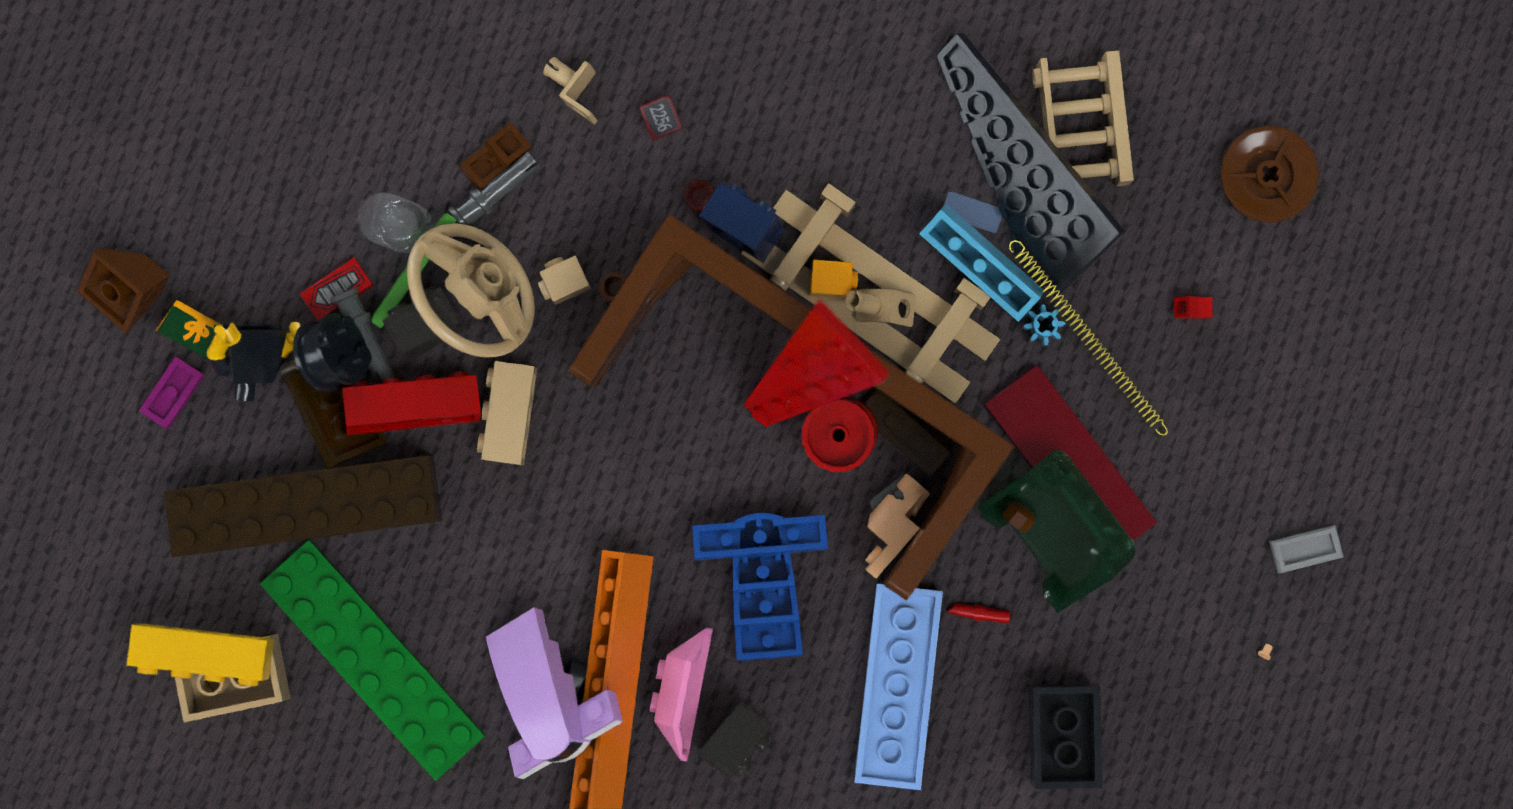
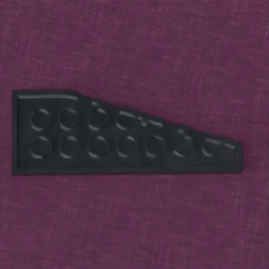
(1036, 185)

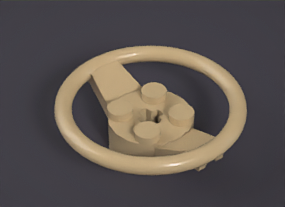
(480, 281)

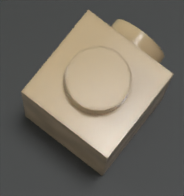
(563, 279)

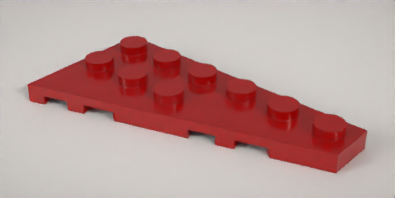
(814, 369)

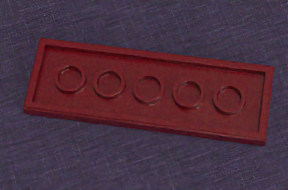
(1041, 422)

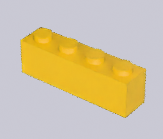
(200, 652)

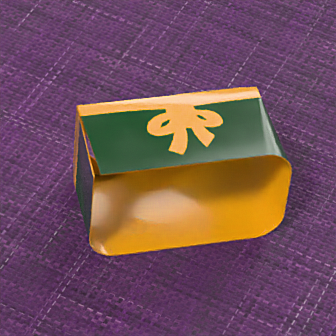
(188, 328)

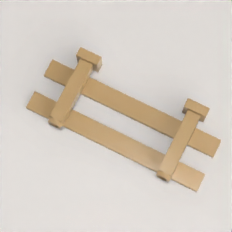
(951, 320)

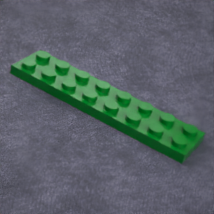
(372, 659)

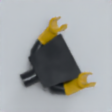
(250, 354)

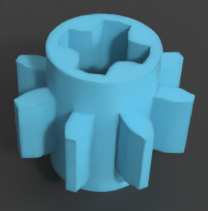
(1053, 325)

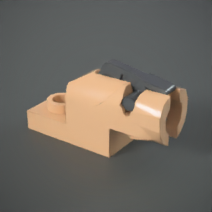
(892, 521)

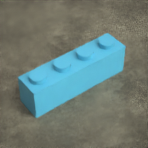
(982, 262)

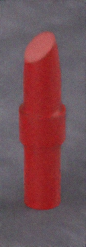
(979, 612)

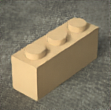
(507, 413)

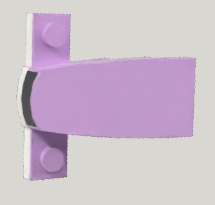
(544, 697)

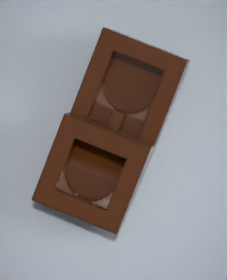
(495, 156)

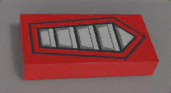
(337, 282)

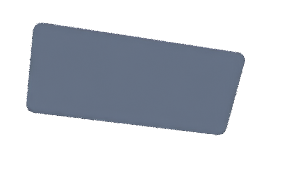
(975, 212)

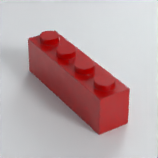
(411, 403)

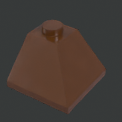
(122, 285)

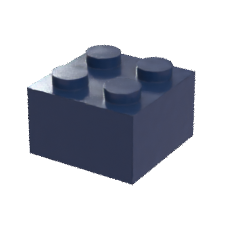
(741, 221)

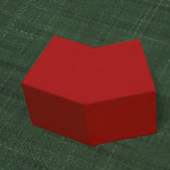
(1193, 307)

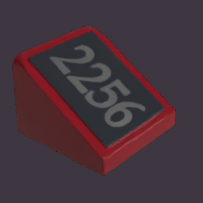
(660, 117)

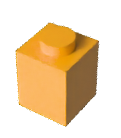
(832, 279)

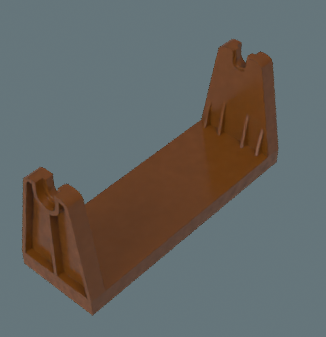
(674, 252)

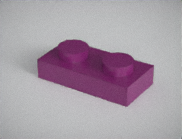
(172, 393)

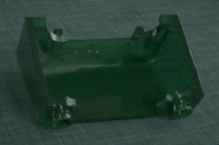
(1073, 529)

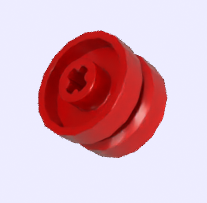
(840, 454)

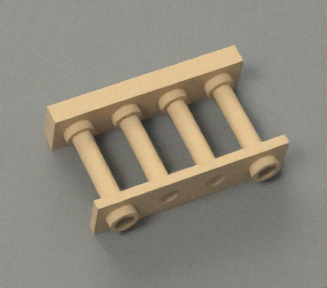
(1110, 103)

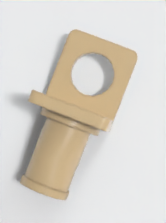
(573, 84)
(881, 306)

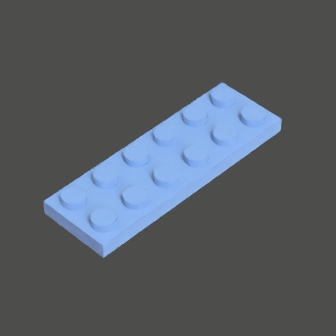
(898, 688)

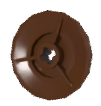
(1294, 174)

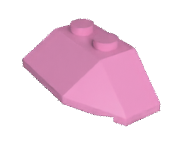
(680, 691)

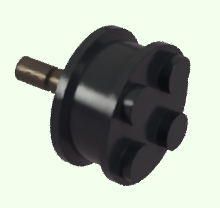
(329, 353)

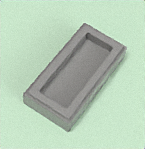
(1306, 549)

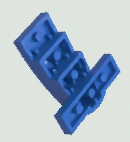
(763, 577)

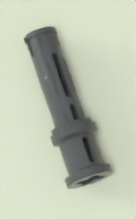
(481, 201)
(350, 305)

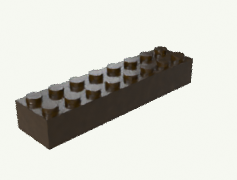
(302, 506)

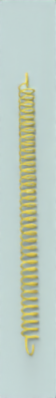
(1048, 287)

